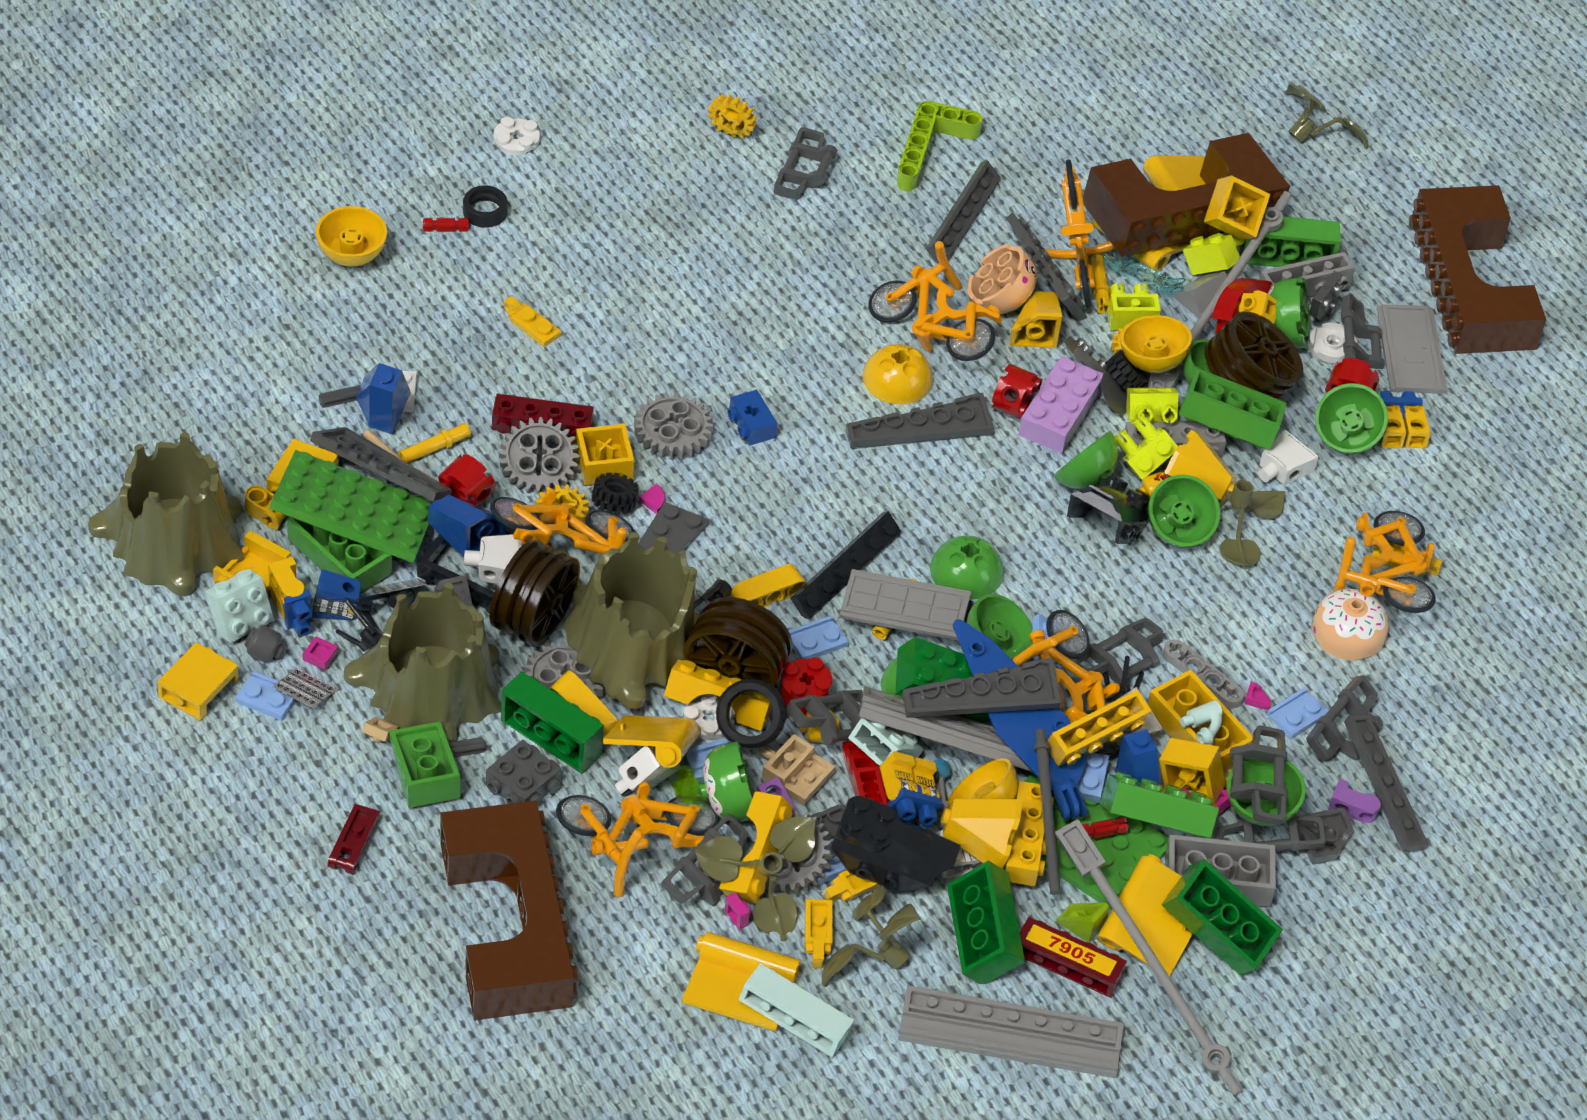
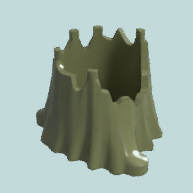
(171, 517)
(633, 618)
(431, 664)

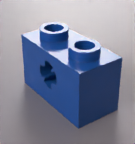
(752, 417)

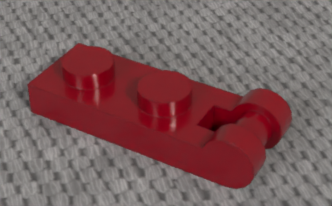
(354, 838)

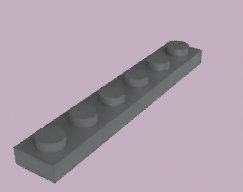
(964, 209)
(1386, 783)

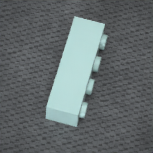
(796, 1010)

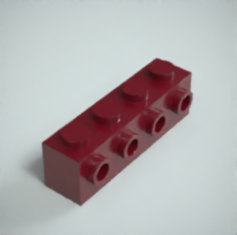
(524, 408)

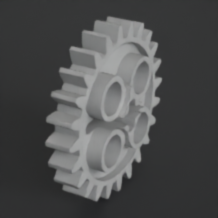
(673, 425)
(562, 457)
(554, 662)
(809, 869)

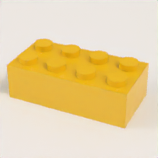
(1184, 693)

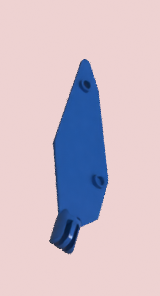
(1019, 727)

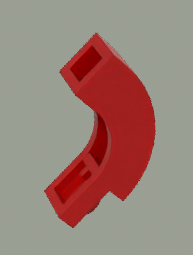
(1231, 297)

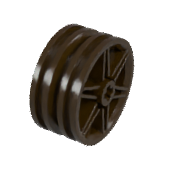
(1254, 355)
(534, 592)
(739, 640)

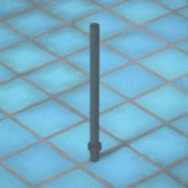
(1042, 749)

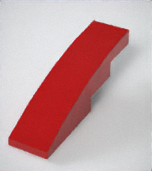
(863, 773)

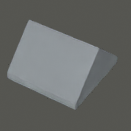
(1200, 292)

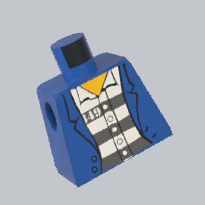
(331, 596)

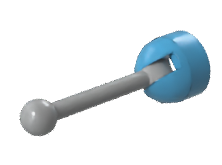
(941, 775)

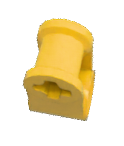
(257, 506)

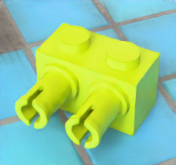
(1212, 253)
(1128, 307)
(1155, 403)
(1151, 452)

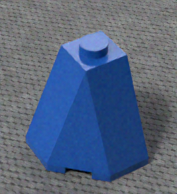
(383, 397)
(463, 523)
(1140, 757)

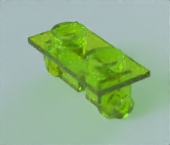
(686, 786)

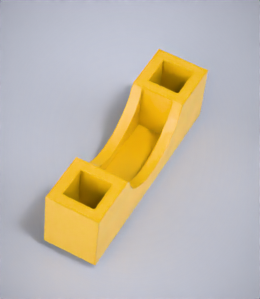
(690, 681)
(765, 812)

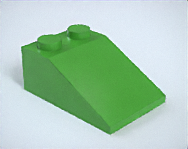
(425, 764)

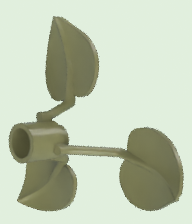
(1304, 125)
(1264, 505)
(793, 839)
(889, 947)

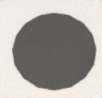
(1114, 393)

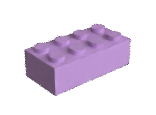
(1061, 404)

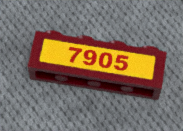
(1071, 957)

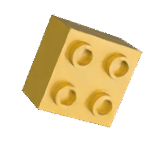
(1237, 208)
(604, 451)
(1193, 767)

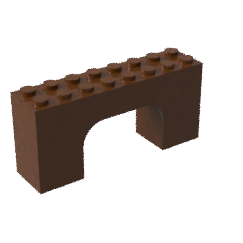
(1148, 218)
(1473, 312)
(511, 848)

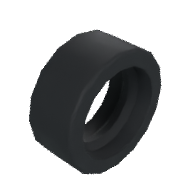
(485, 219)

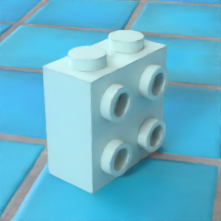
(239, 605)
(881, 740)

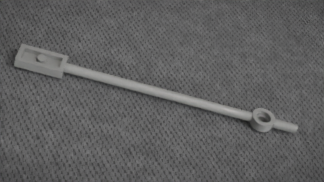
(1170, 378)
(1089, 862)

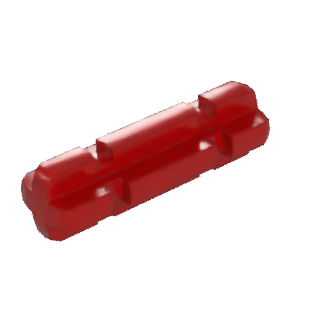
(445, 224)
(1106, 827)

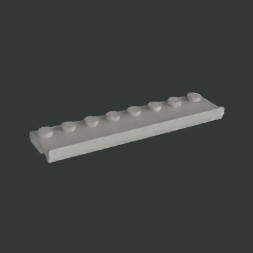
(946, 729)
(1011, 1031)

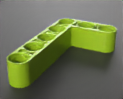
(933, 118)

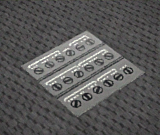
(398, 586)
(304, 687)

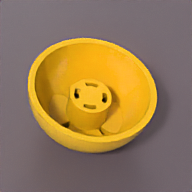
(351, 235)
(1155, 343)
(898, 374)
(990, 781)

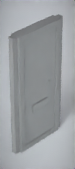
(1411, 349)
(904, 604)

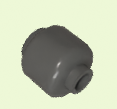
(264, 643)

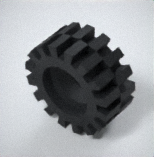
(1125, 372)
(615, 493)

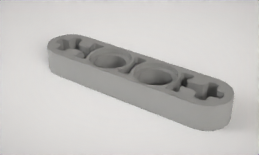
(1205, 672)

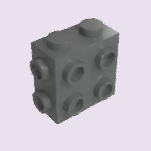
(523, 775)

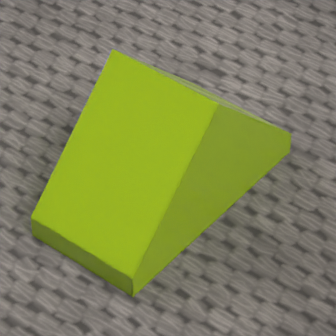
(1084, 919)

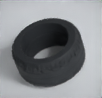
(723, 711)

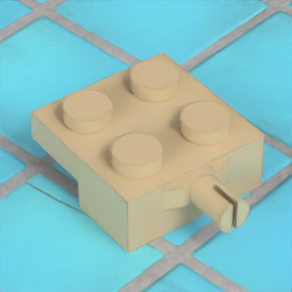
(797, 768)

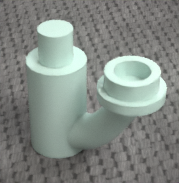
(1202, 714)

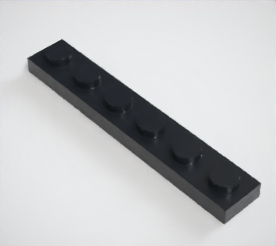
(838, 570)

